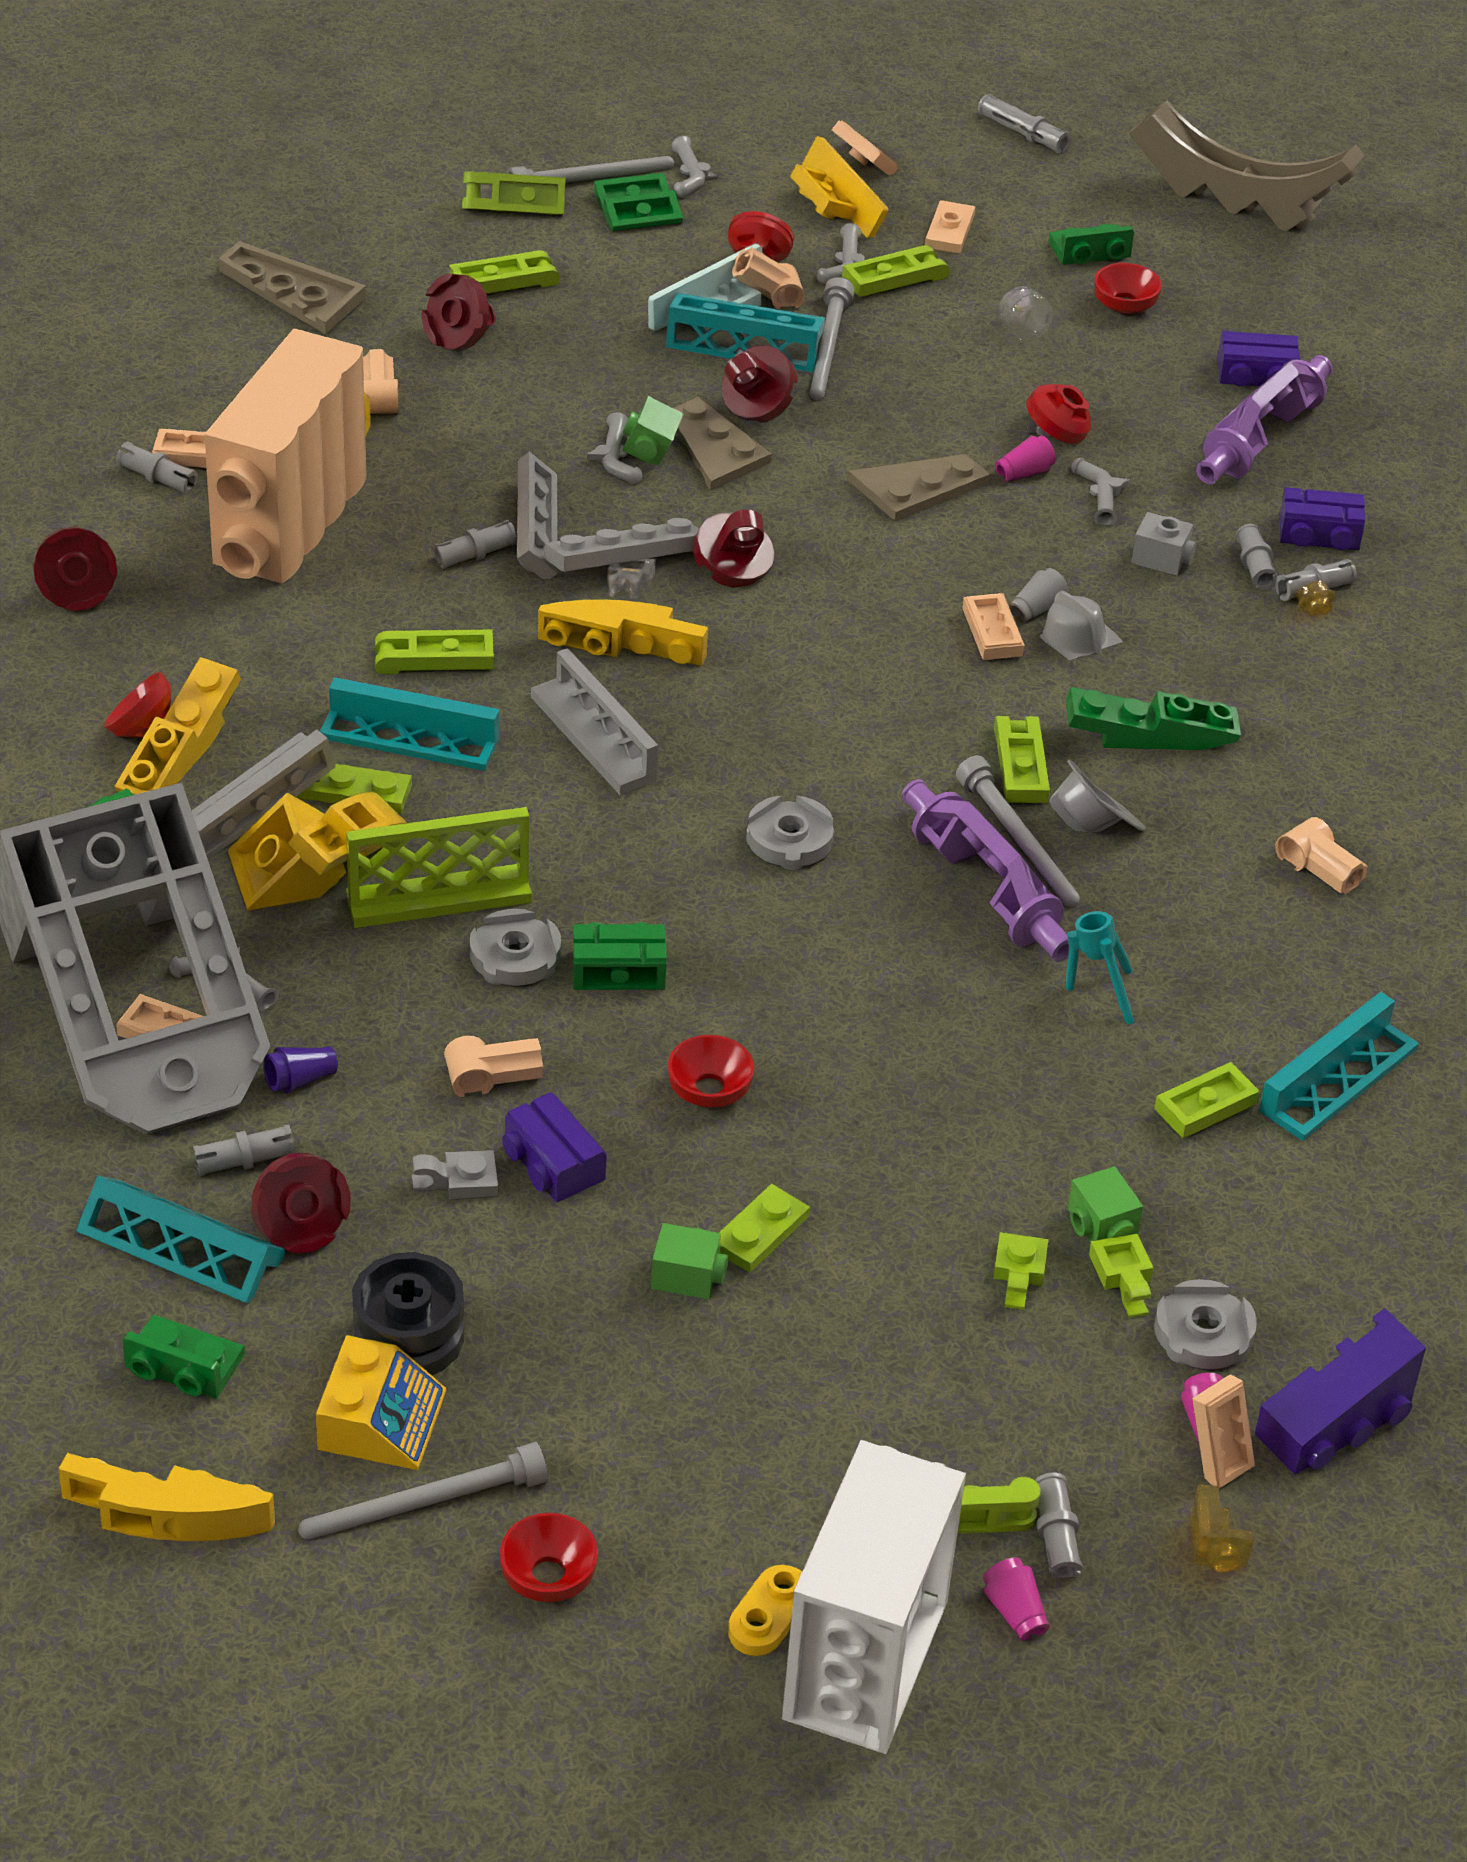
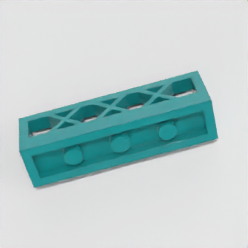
(743, 319)
(414, 718)
(1323, 1059)
(185, 1220)

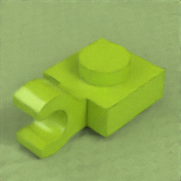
(1020, 1263)
(1124, 1265)

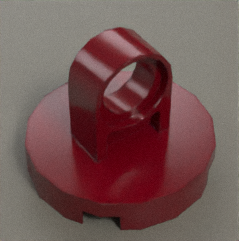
(456, 312)
(758, 383)
(734, 548)
(74, 568)
(300, 1202)

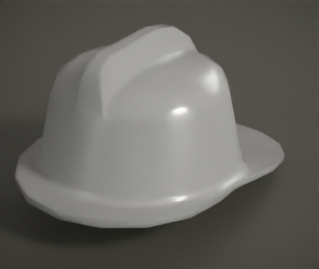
(1077, 627)
(1087, 806)

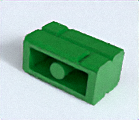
(619, 956)

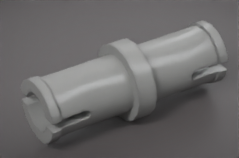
(156, 467)
(475, 544)
(1256, 556)
(1333, 574)
(244, 1150)
(1058, 1526)

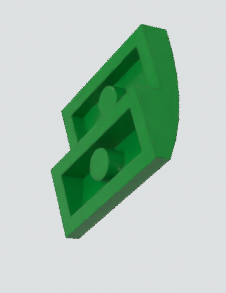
(637, 201)

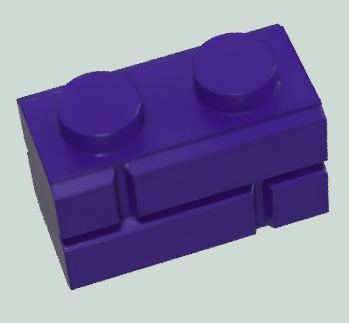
(1254, 356)
(1322, 518)
(553, 1147)

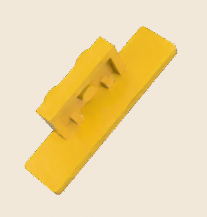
(838, 189)

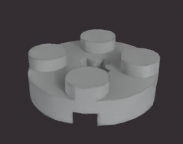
(787, 849)
(537, 943)
(1200, 1347)

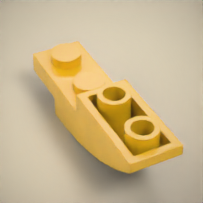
(619, 624)
(186, 731)
(324, 841)
(180, 1509)

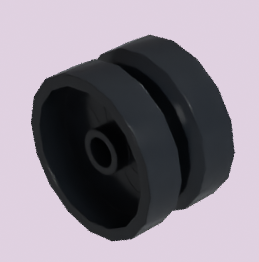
(413, 1305)

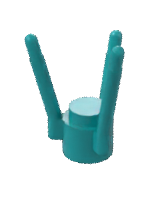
(1098, 940)

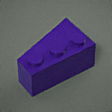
(1344, 1400)

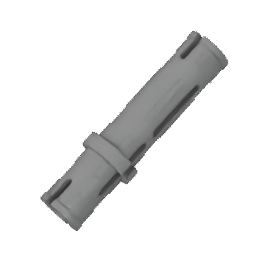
(1034, 128)

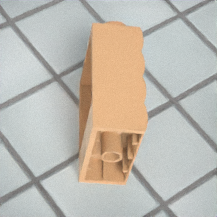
(286, 456)

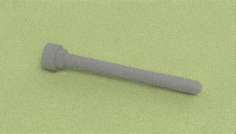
(602, 170)
(837, 296)
(978, 776)
(521, 1467)

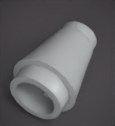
(1038, 594)

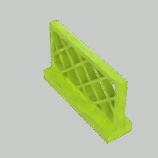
(440, 891)

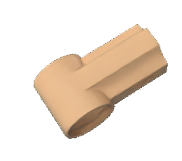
(769, 278)
(380, 382)
(1313, 848)
(480, 1066)

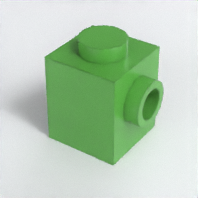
(651, 431)
(1104, 1206)
(688, 1261)

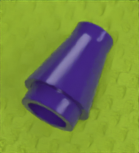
(298, 1066)

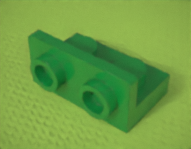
(1092, 243)
(182, 1356)

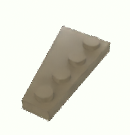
(297, 288)

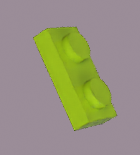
(1206, 1100)
(762, 1227)

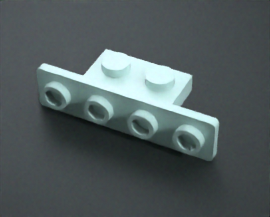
(712, 282)

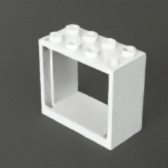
(862, 1596)

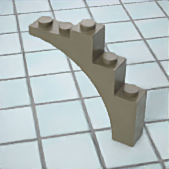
(1239, 182)

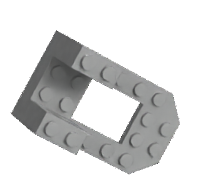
(108, 859)

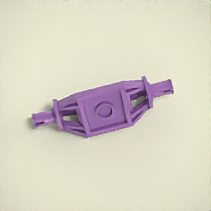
(1240, 435)
(962, 831)

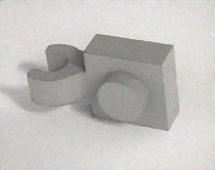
(463, 1174)

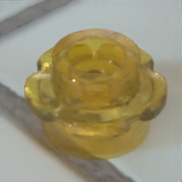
(1316, 598)

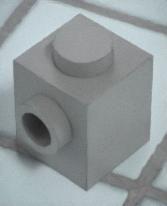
(1163, 544)

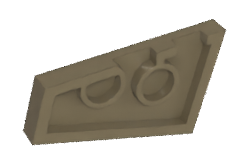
(717, 445)
(918, 484)

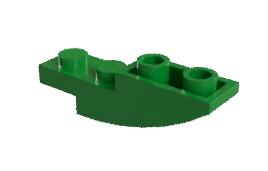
(1165, 723)

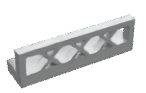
(598, 725)
(253, 793)

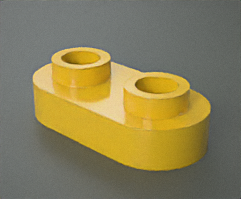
(765, 1605)

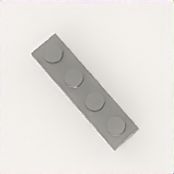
(536, 515)
(616, 546)

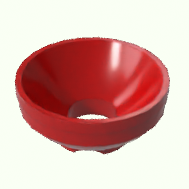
(764, 230)
(1127, 281)
(1060, 412)
(140, 707)
(710, 1058)
(545, 1539)

